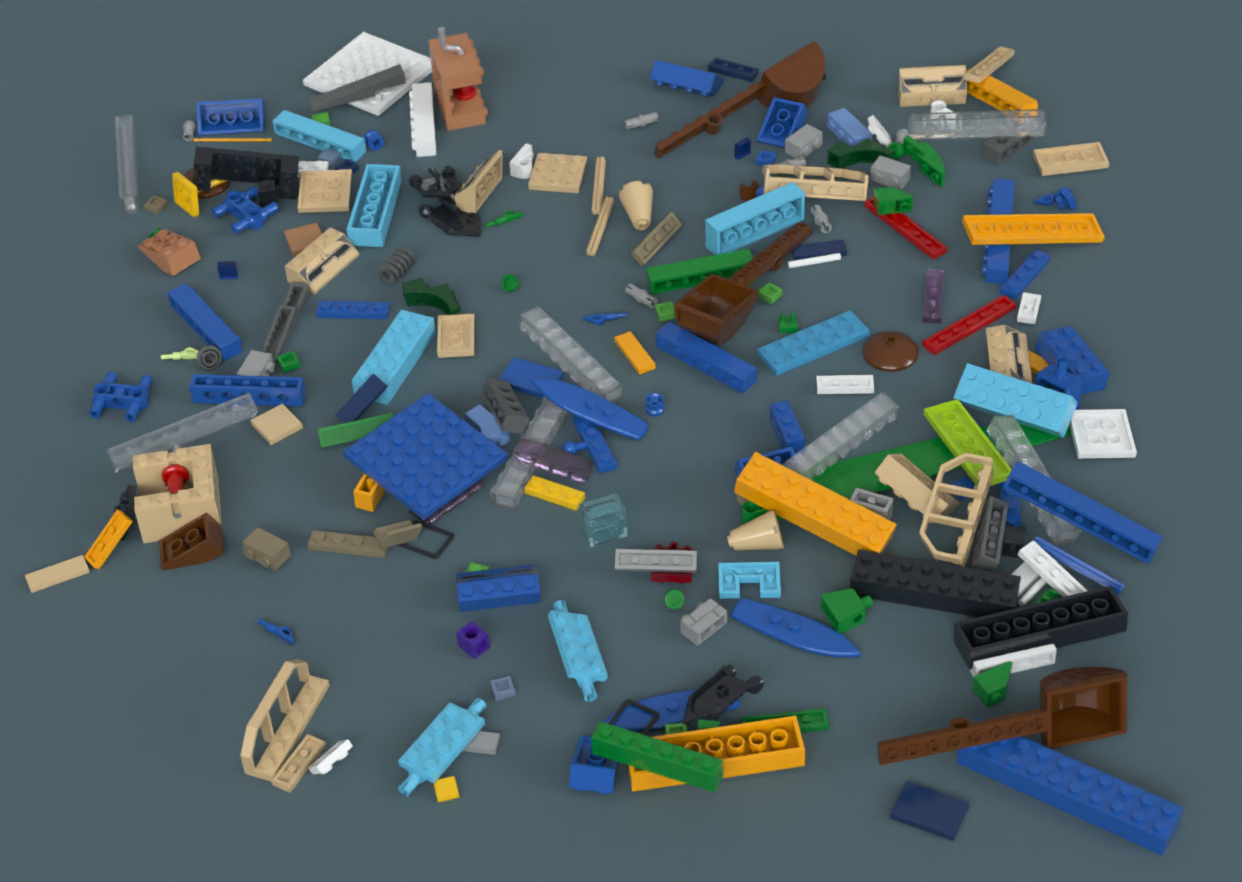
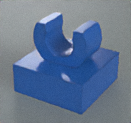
(1065, 199)

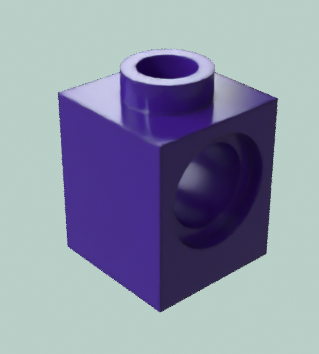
(473, 640)

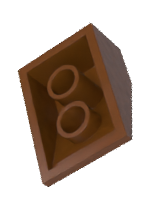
(192, 544)

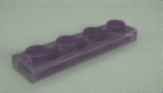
(933, 296)

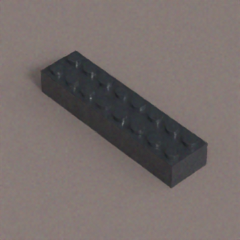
(933, 584)
(1055, 621)

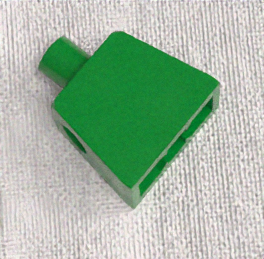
(845, 609)

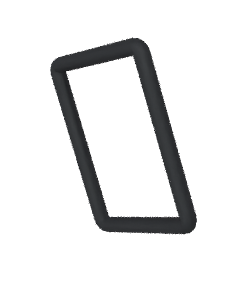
(435, 529)
(641, 707)

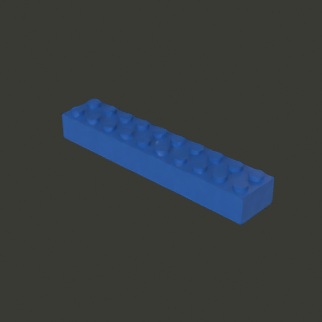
(1077, 790)

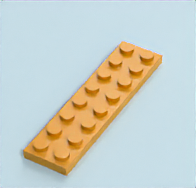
(1032, 229)

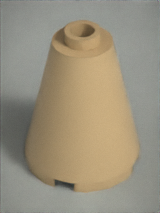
(637, 203)
(757, 534)

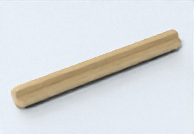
(598, 185)
(600, 226)

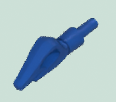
(1048, 199)
(599, 319)
(278, 631)

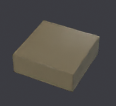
(156, 204)

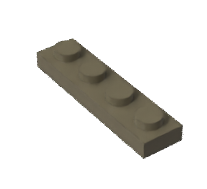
(656, 238)
(346, 544)

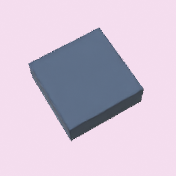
(329, 155)
(502, 688)

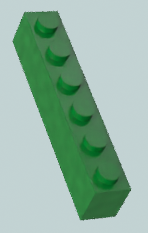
(692, 272)
(657, 756)

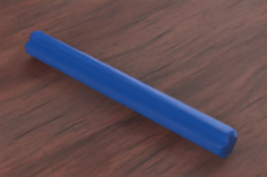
(1079, 565)

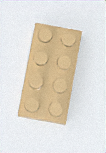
(1070, 159)

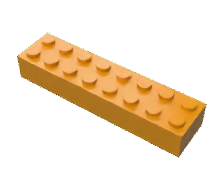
(813, 506)
(742, 747)

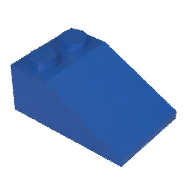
(782, 121)
(590, 770)

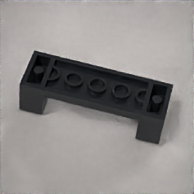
(245, 167)

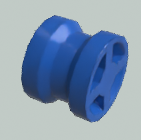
(373, 140)
(654, 404)

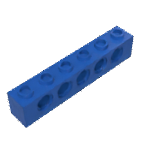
(263, 389)

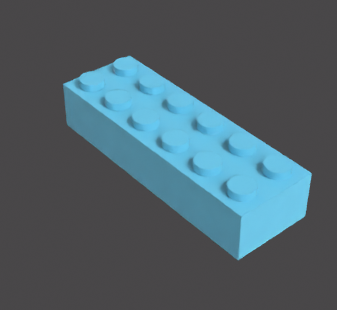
(374, 205)
(755, 219)
(397, 353)
(1005, 396)

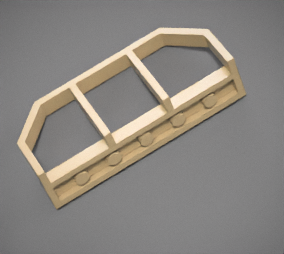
(818, 188)
(974, 510)
(292, 726)

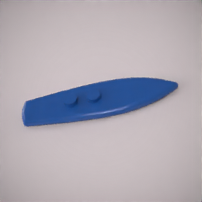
(591, 407)
(793, 629)
(670, 709)

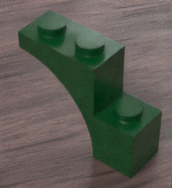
(867, 151)
(440, 297)

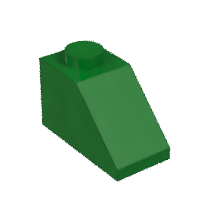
(993, 684)

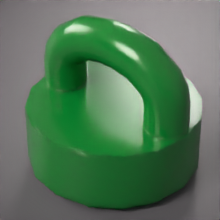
(898, 150)
(510, 283)
(674, 599)

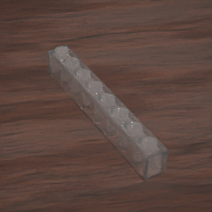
(977, 124)
(127, 164)
(569, 354)
(184, 431)
(843, 437)
(1015, 447)
(516, 475)

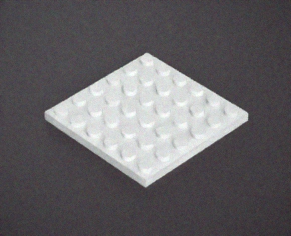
(366, 57)

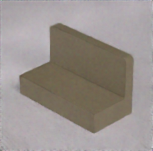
(397, 533)

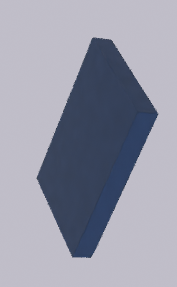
(929, 810)

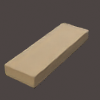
(57, 573)
(298, 763)

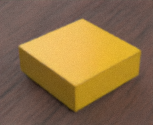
(446, 789)

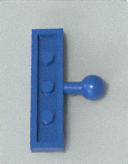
(594, 443)

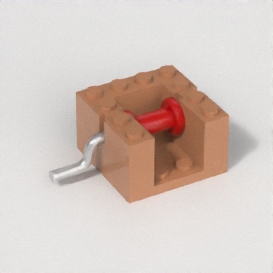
(455, 80)

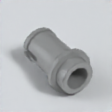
(189, 128)
(900, 135)

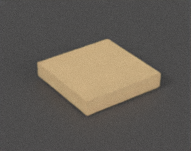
(276, 424)

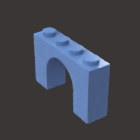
(486, 424)

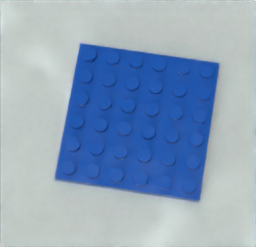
(425, 456)

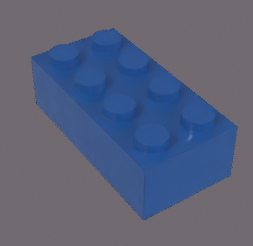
(1080, 357)

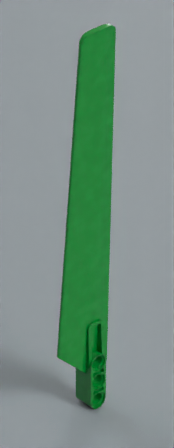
(859, 471)

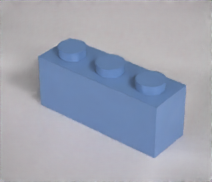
(847, 127)

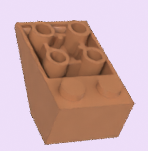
(170, 251)

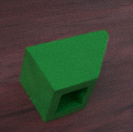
(891, 201)

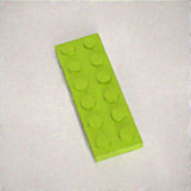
(964, 436)

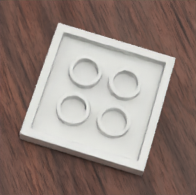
(1102, 434)

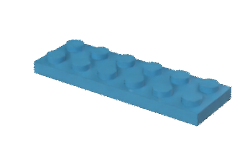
(813, 342)

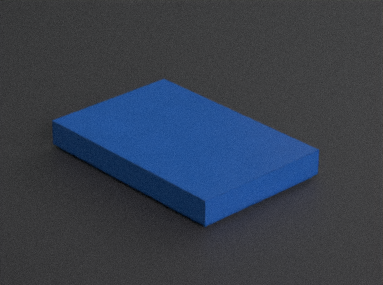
(520, 373)

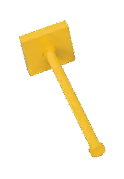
(186, 193)

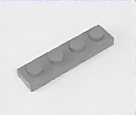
(655, 560)

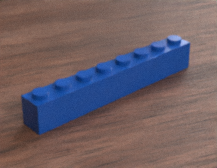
(998, 255)
(1083, 512)

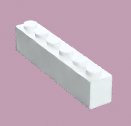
(422, 119)

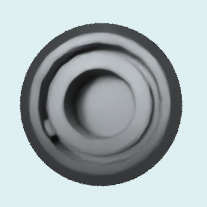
(209, 357)

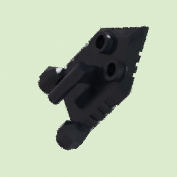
(439, 185)
(451, 218)
(719, 694)

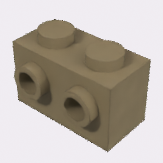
(266, 549)

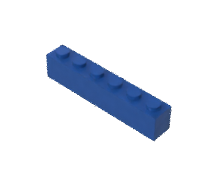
(204, 321)
(706, 357)

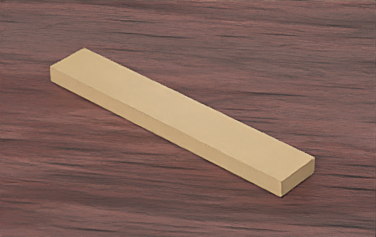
(989, 64)

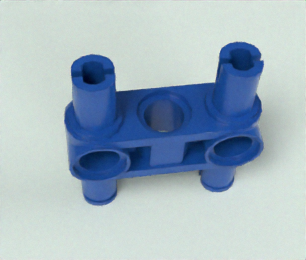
(247, 212)
(120, 396)

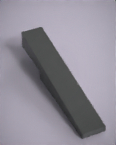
(359, 89)
(286, 319)

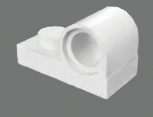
(522, 163)

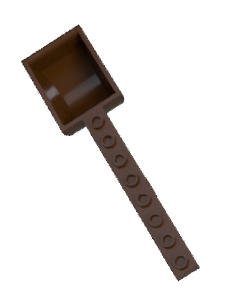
(792, 79)
(722, 305)
(1073, 709)

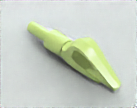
(188, 353)

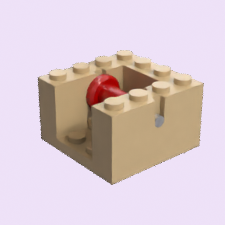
(161, 484)

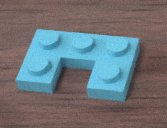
(749, 572)

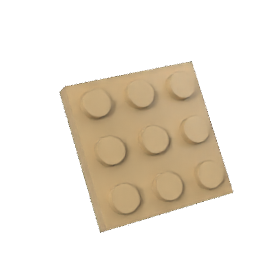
(558, 173)
(325, 191)

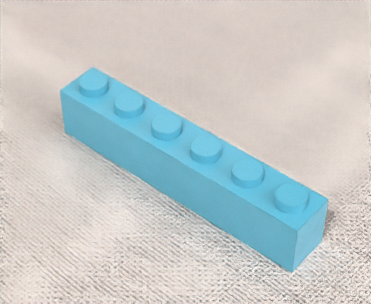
(319, 135)

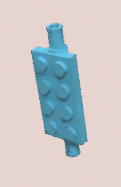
(577, 648)
(440, 744)

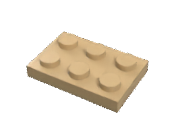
(456, 335)

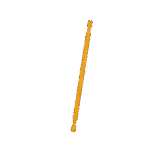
(232, 139)

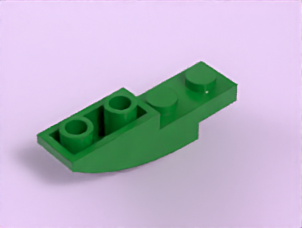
(927, 157)

